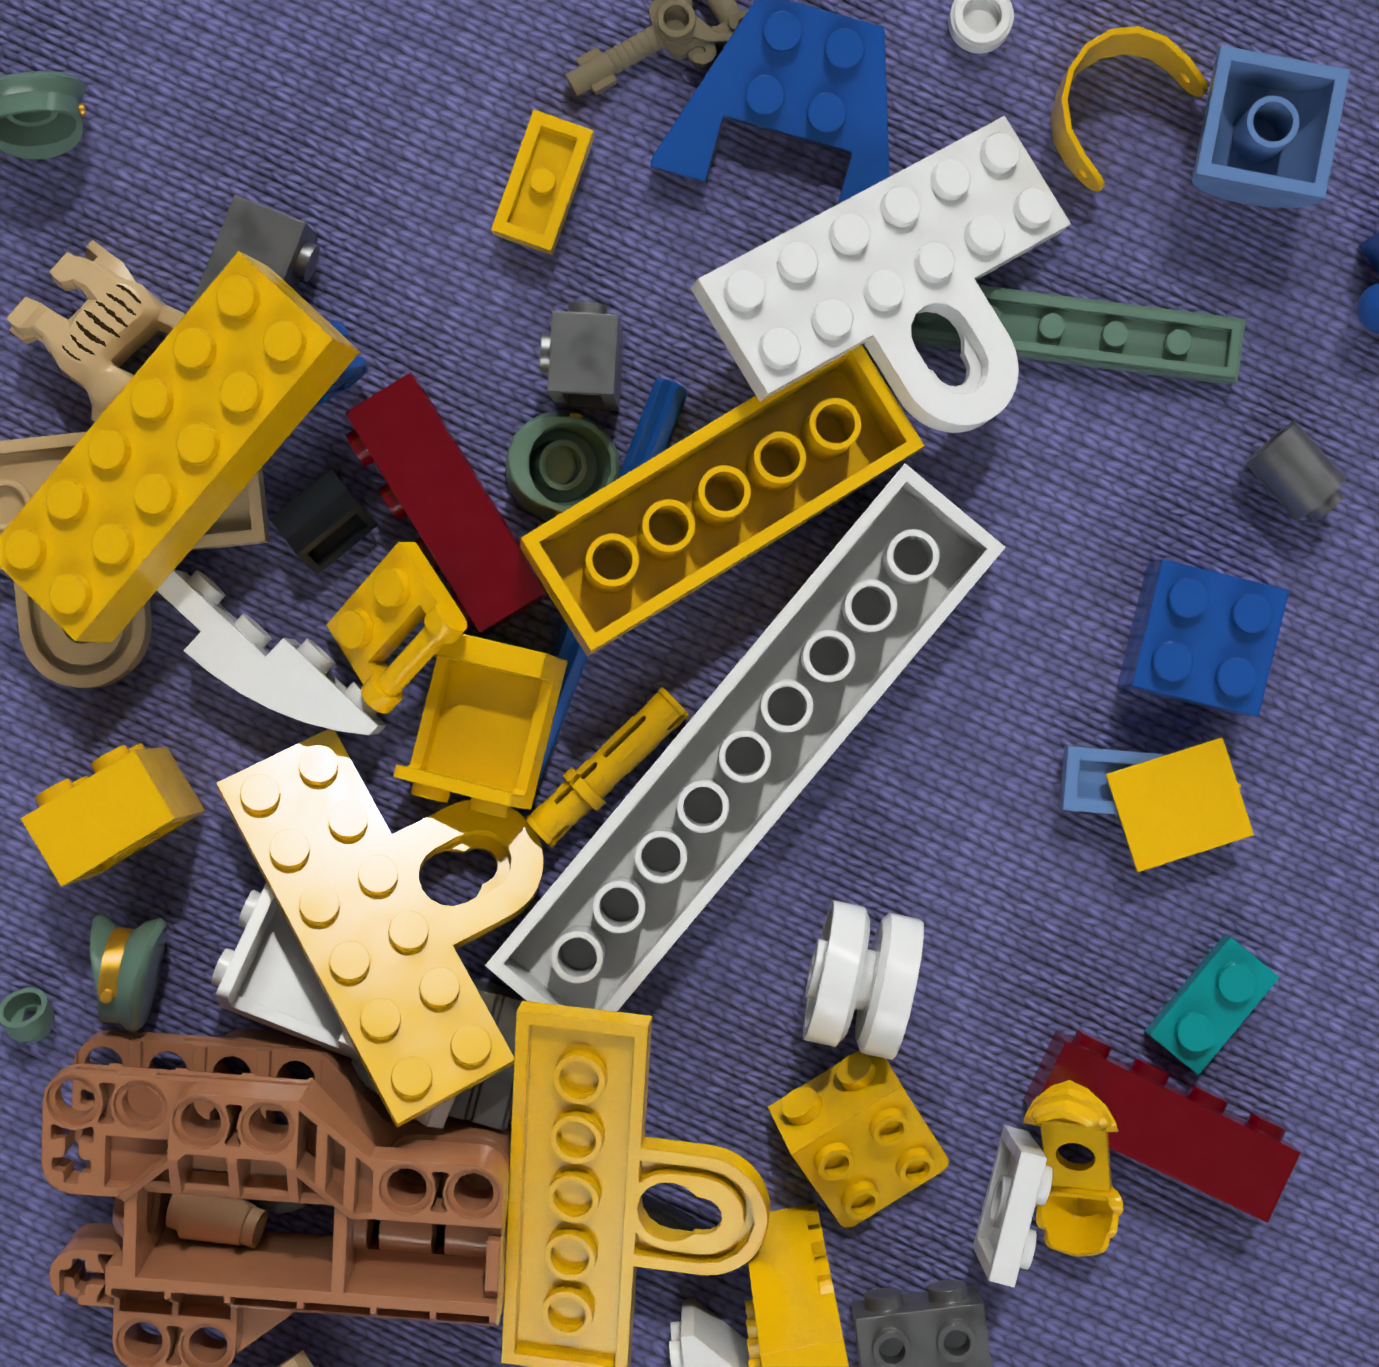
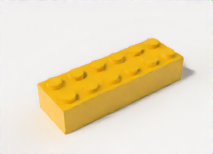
(173, 450)
(718, 498)

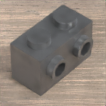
(922, 1328)

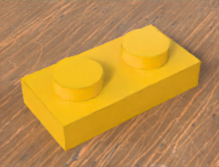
(543, 182)

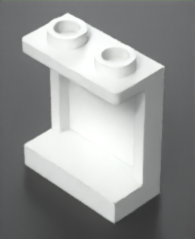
(273, 980)

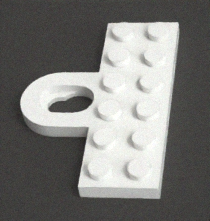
(880, 262)

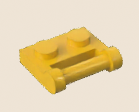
(385, 613)

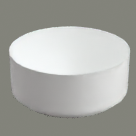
(980, 24)

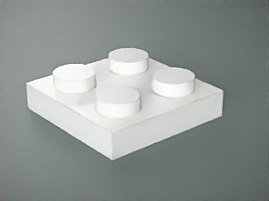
(1015, 1187)

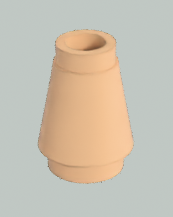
(216, 1219)

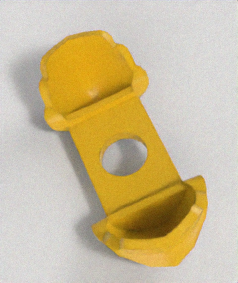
(1082, 1202)

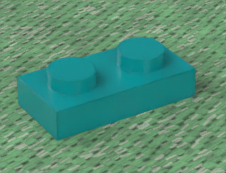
(1212, 1004)

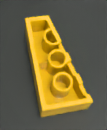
(793, 1295)

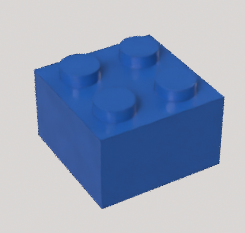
(1203, 638)

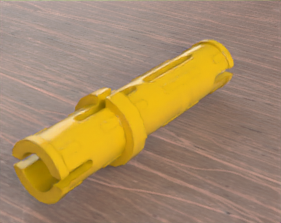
(608, 766)

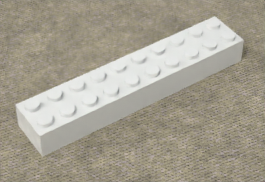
(748, 750)

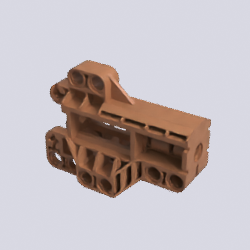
(339, 1150)

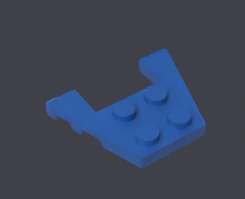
(797, 77)

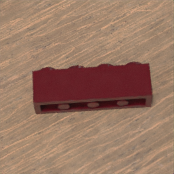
(445, 503)
(1174, 1130)

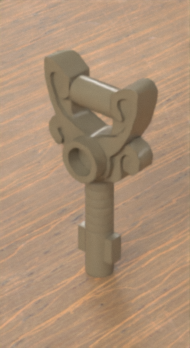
(671, 28)

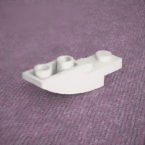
(287, 679)

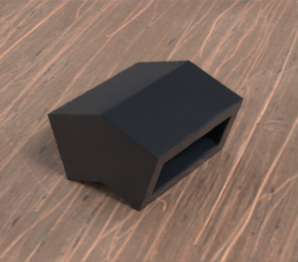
(324, 521)

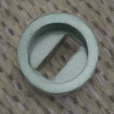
(16, 1015)

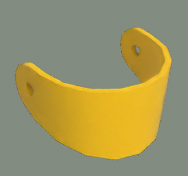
(1115, 42)

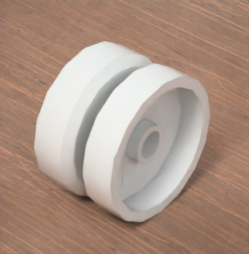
(872, 980)

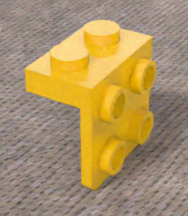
(858, 1137)

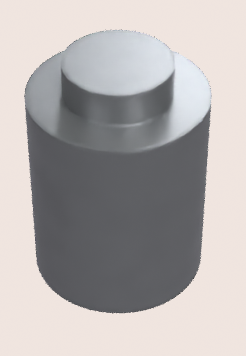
(1298, 473)

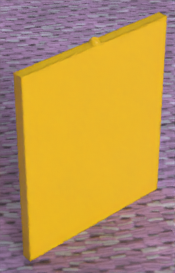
(1179, 804)

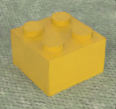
(112, 814)

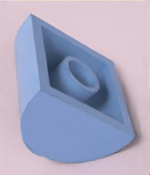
(1269, 129)

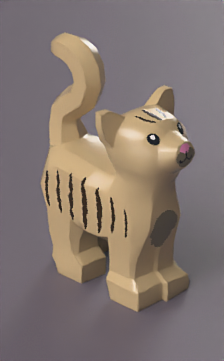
(105, 328)

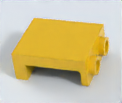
(485, 725)

